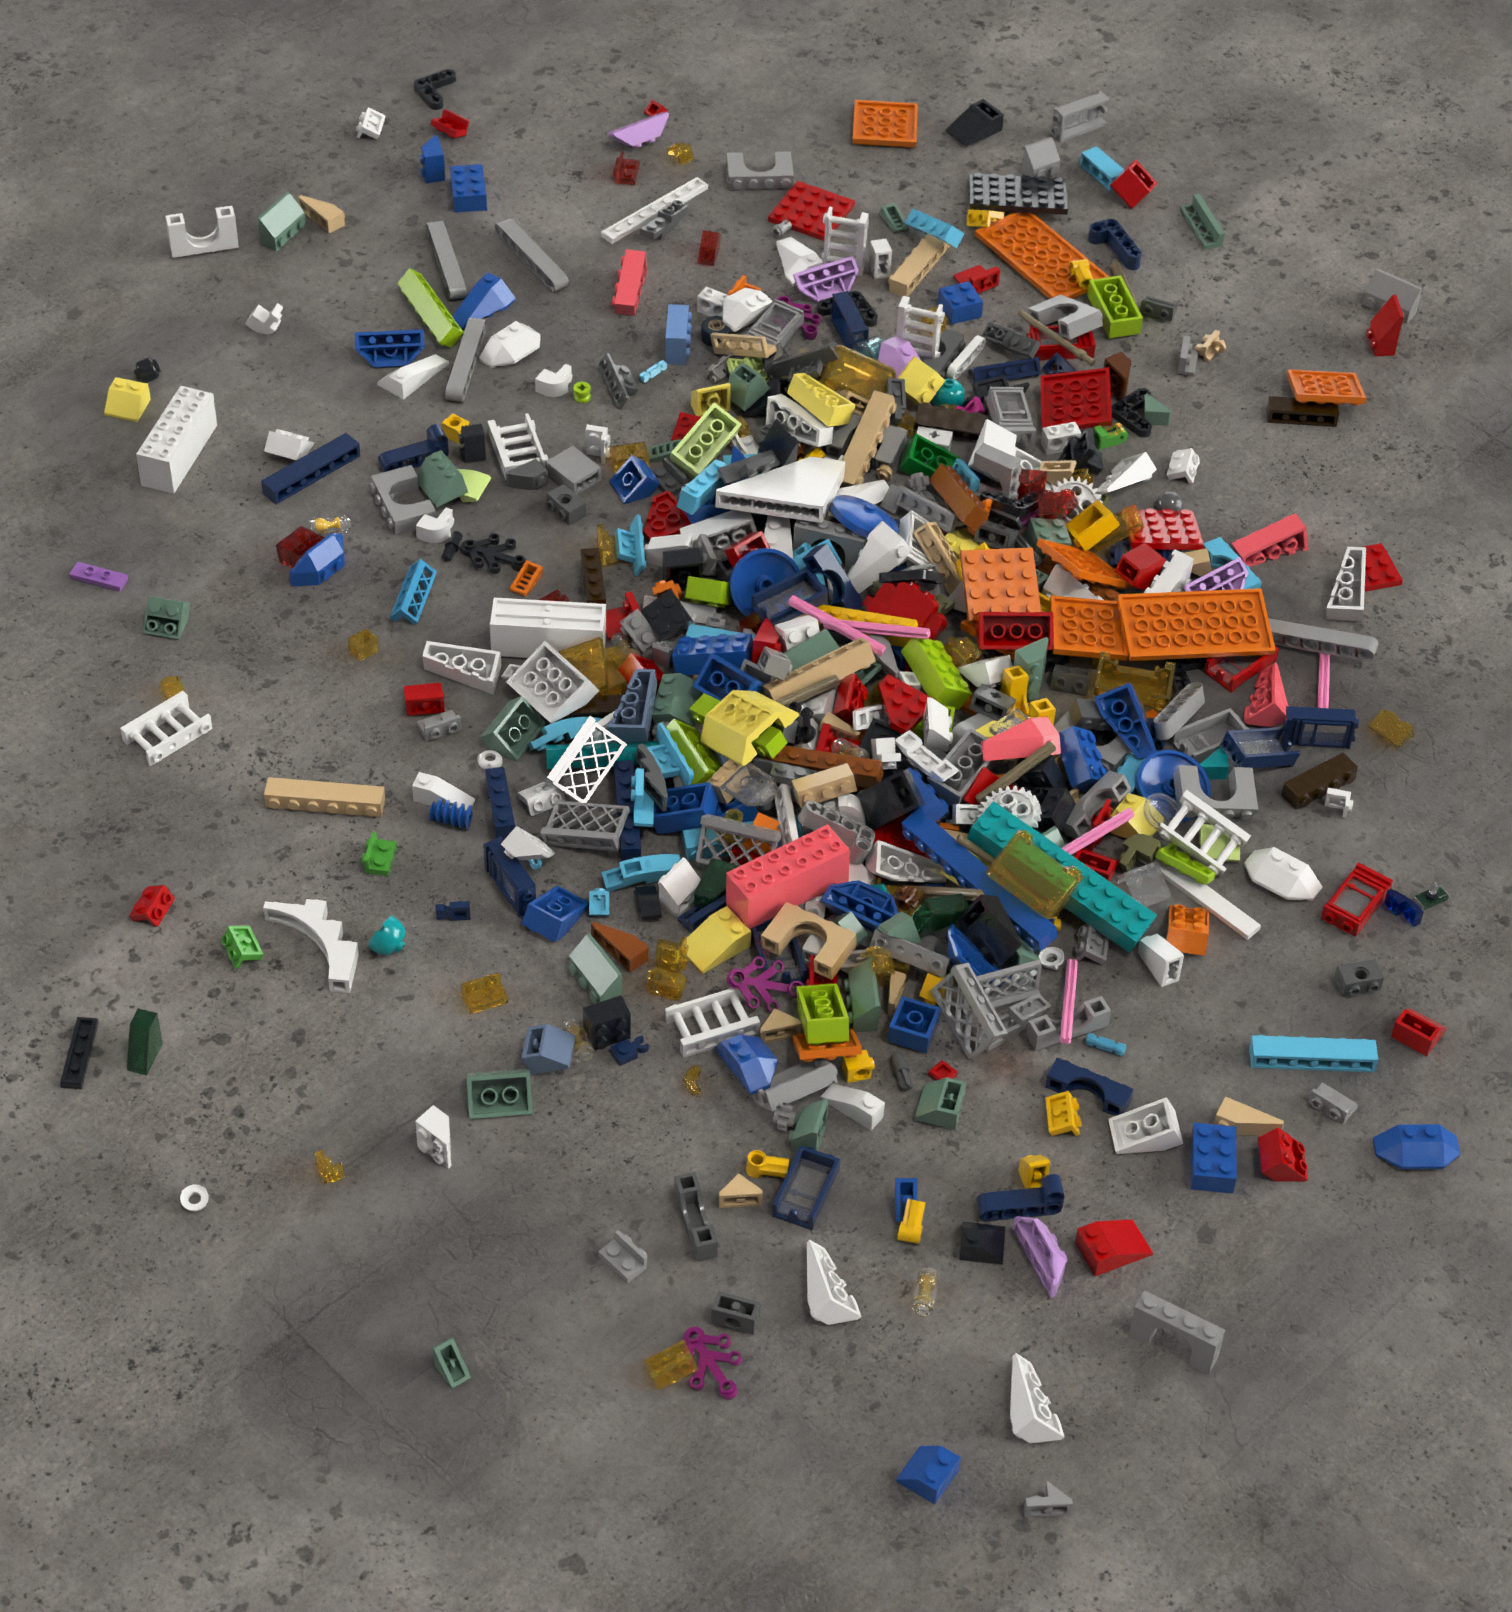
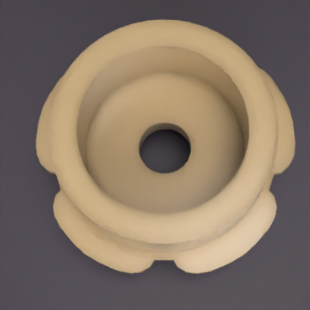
(884, 472)

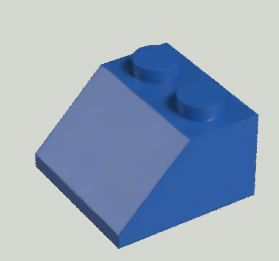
(433, 161)
(634, 480)
(930, 1472)

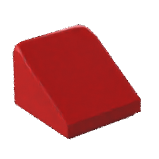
(654, 108)

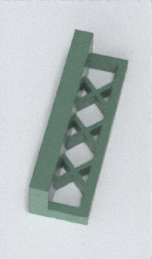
(1207, 223)

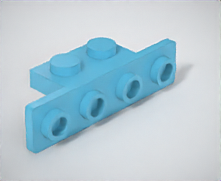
(630, 545)
(669, 757)
(642, 801)

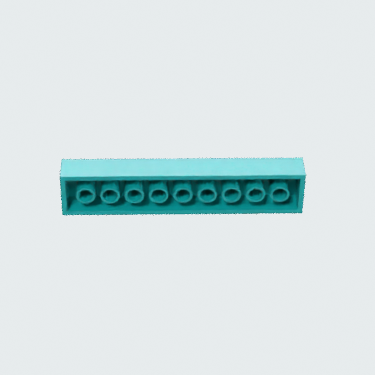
(1095, 898)

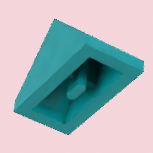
(1216, 765)

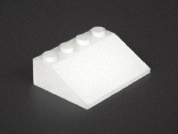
(552, 684)

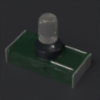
(1431, 897)

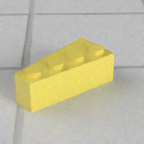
(821, 400)

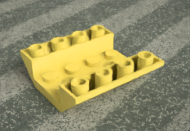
(739, 721)

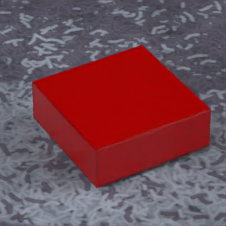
(941, 1071)

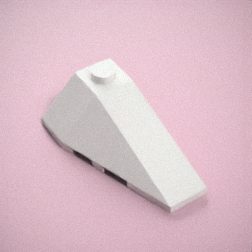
(881, 554)

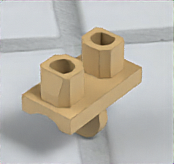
(1210, 346)

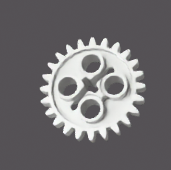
(1086, 497)
(1020, 802)

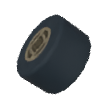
(713, 325)

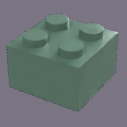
(1046, 529)

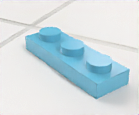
(967, 474)

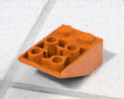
(1188, 929)

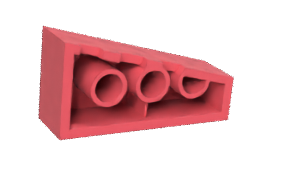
(630, 282)
(1272, 541)

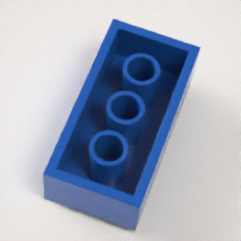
(693, 653)

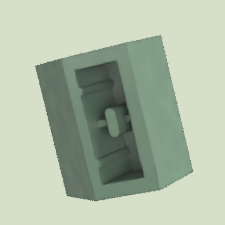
(746, 386)
(165, 617)
(941, 1102)

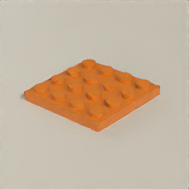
(885, 123)
(1326, 387)
(1082, 564)
(999, 581)
(1087, 627)

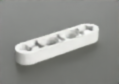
(966, 357)

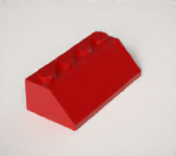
(1013, 629)

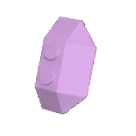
(641, 131)
(827, 279)
(896, 353)
(1226, 577)
(1042, 1251)

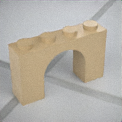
(795, 921)

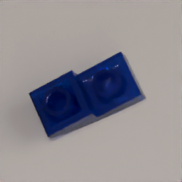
(1403, 905)

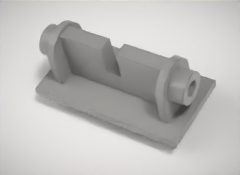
(716, 372)

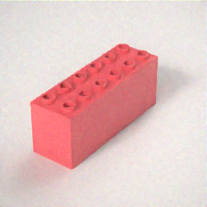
(787, 875)

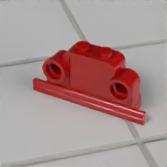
(908, 602)

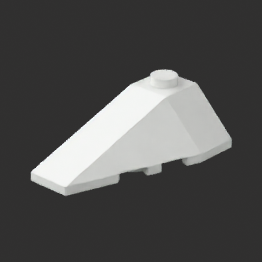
(796, 258)
(410, 377)
(1128, 472)
(872, 491)
(1064, 584)
(525, 846)
(902, 865)
(826, 1290)
(1029, 1406)

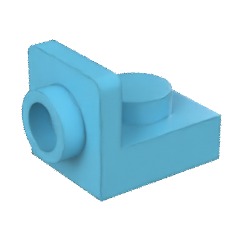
(598, 902)

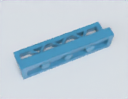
(409, 588)

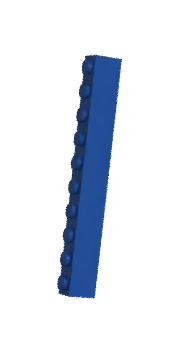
(971, 874)

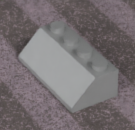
(969, 761)

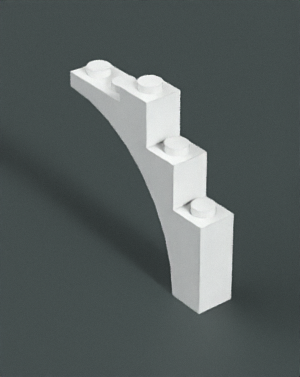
(327, 934)

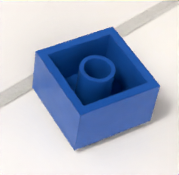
(960, 302)
(914, 1024)

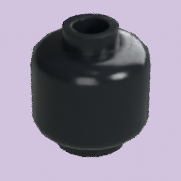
(147, 369)

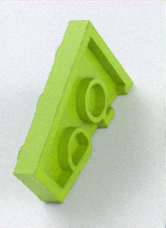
(1181, 861)

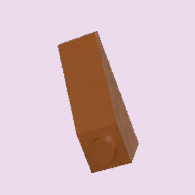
(621, 945)

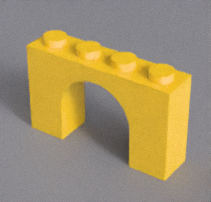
(1015, 685)

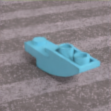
(555, 731)
(639, 869)

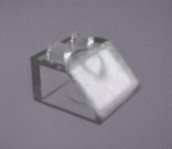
(751, 786)

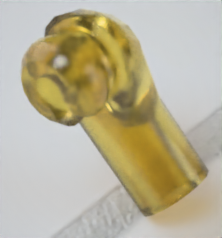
(691, 1078)

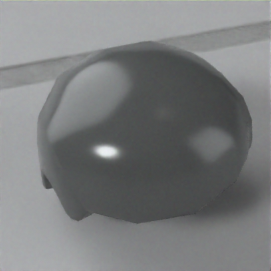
(1169, 500)

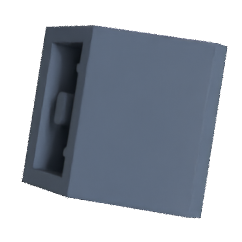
(547, 1049)

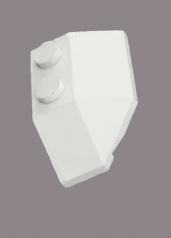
(744, 308)
(510, 345)
(1282, 874)

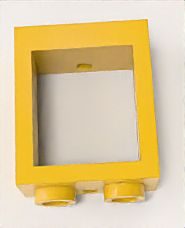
(1091, 525)

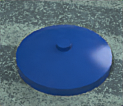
(860, 514)
(756, 572)
(1157, 771)

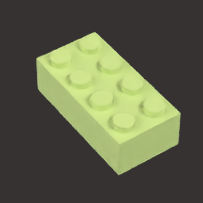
(705, 441)

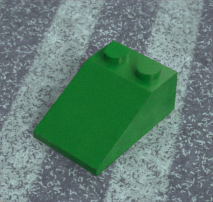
(924, 456)

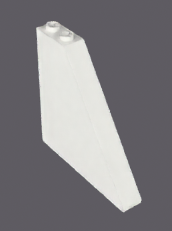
(791, 491)

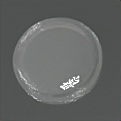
(1160, 809)

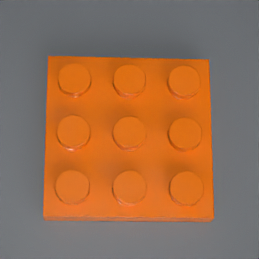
(827, 1050)

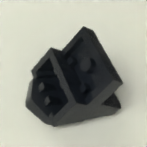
(1083, 452)

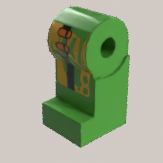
(1109, 436)

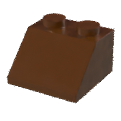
(1119, 369)

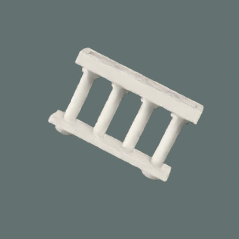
(859, 237)
(904, 322)
(499, 444)
(157, 716)
(1205, 814)
(709, 1038)

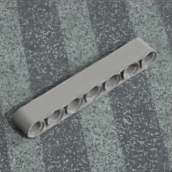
(531, 255)
(446, 260)
(466, 360)
(1323, 640)

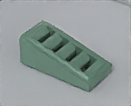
(894, 210)
(666, 448)

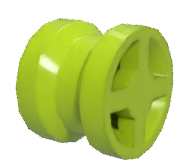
(582, 392)

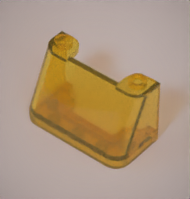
(856, 373)
(1151, 687)
(1034, 875)

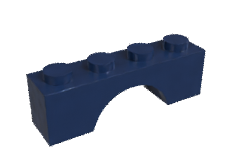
(823, 561)
(500, 801)
(1069, 1077)

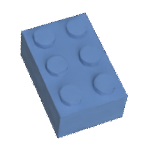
(678, 334)

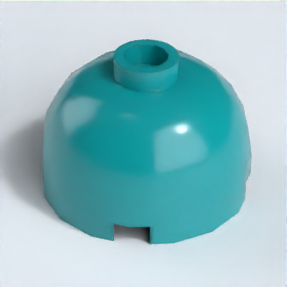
(949, 393)
(389, 937)

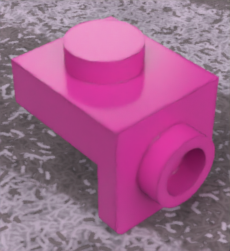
(974, 405)

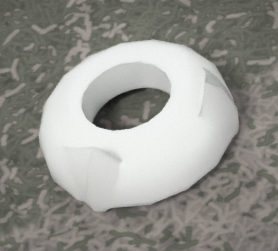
(483, 763)
(1051, 952)
(191, 1190)

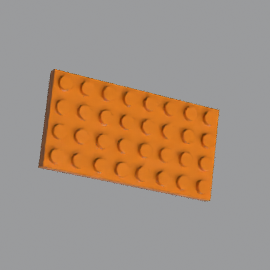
(1036, 253)
(1195, 624)

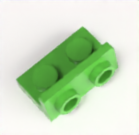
(378, 856)
(241, 944)

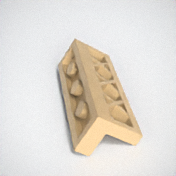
(740, 348)
(939, 552)

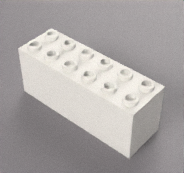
(176, 439)
(524, 624)

